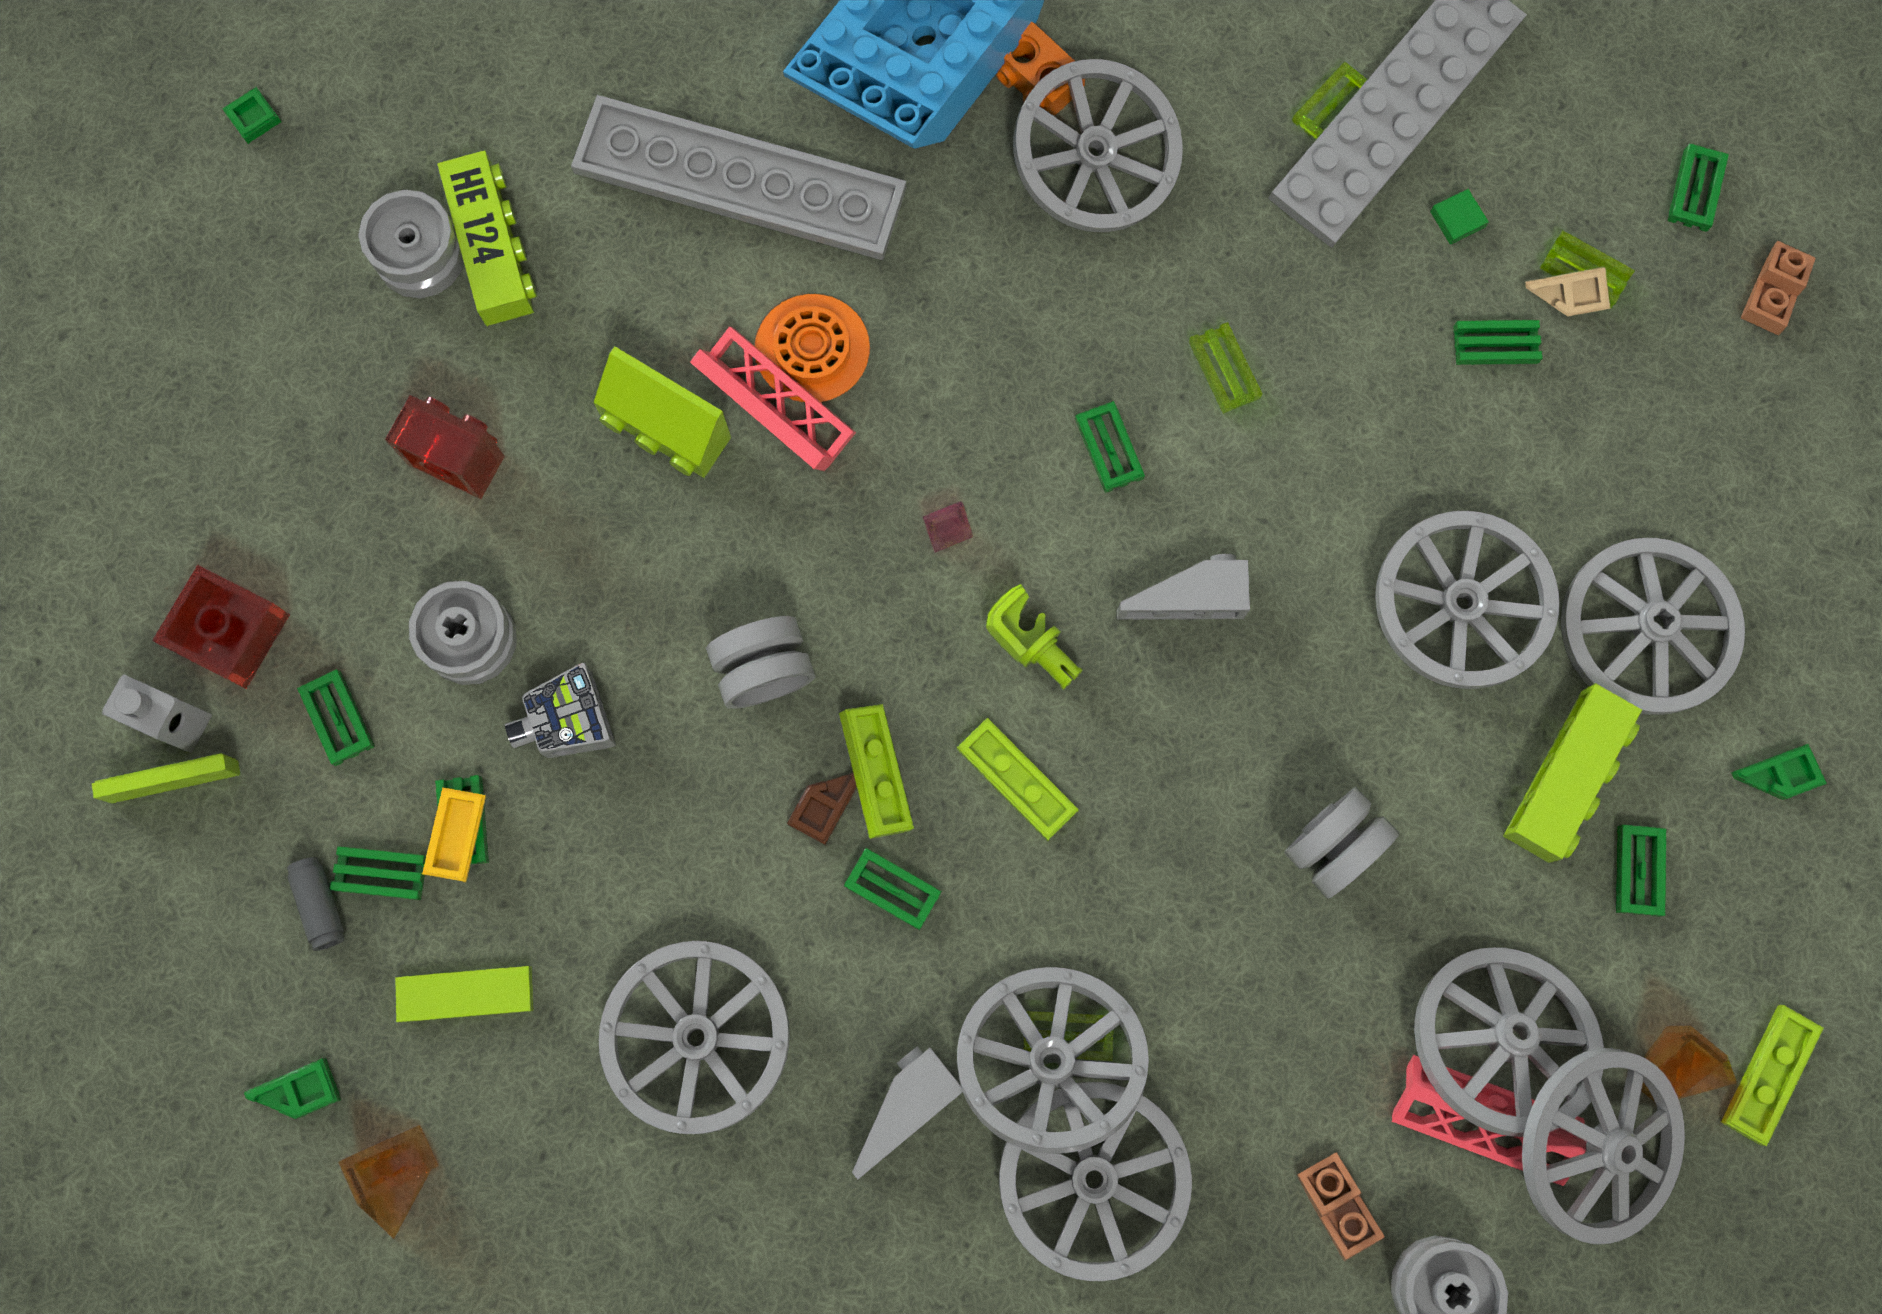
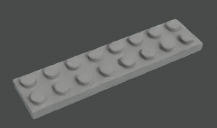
(1393, 113)
(739, 177)

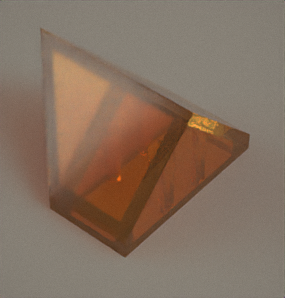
(1689, 1062)
(390, 1177)

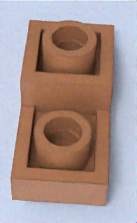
(1777, 288)
(1340, 1206)

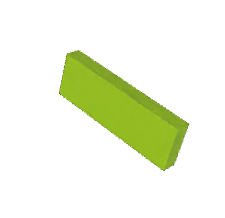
(876, 771)
(165, 778)
(1017, 779)
(464, 994)
(1772, 1075)

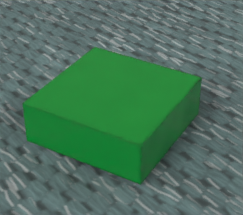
(251, 115)
(1459, 216)

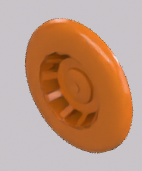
(814, 344)

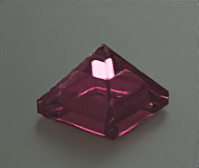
(948, 526)

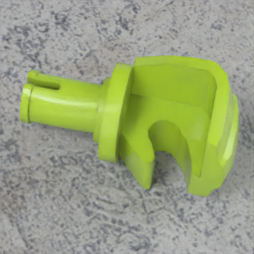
(1030, 645)

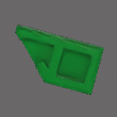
(1784, 773)
(298, 1091)

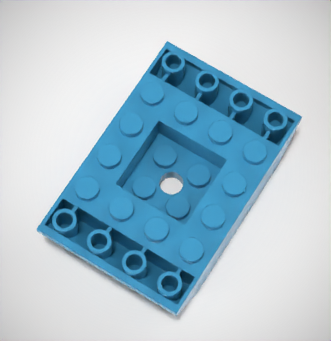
(873, 69)

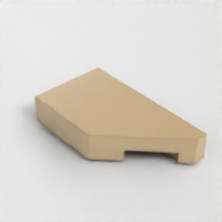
(1574, 292)

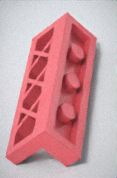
(765, 412)
(1480, 1140)

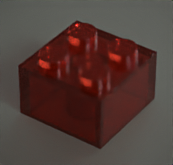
(446, 445)
(221, 626)

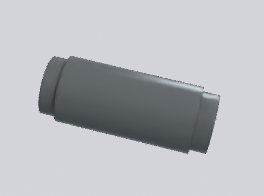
(315, 903)

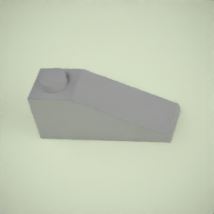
(1204, 591)
(912, 1100)

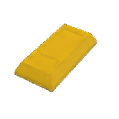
(454, 834)

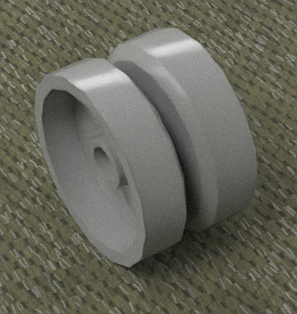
(411, 243)
(438, 630)
(760, 662)
(1345, 847)
(1436, 1262)

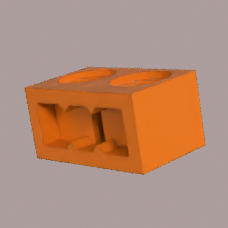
(1044, 58)

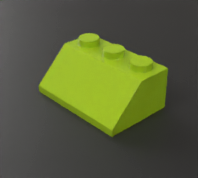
(660, 414)

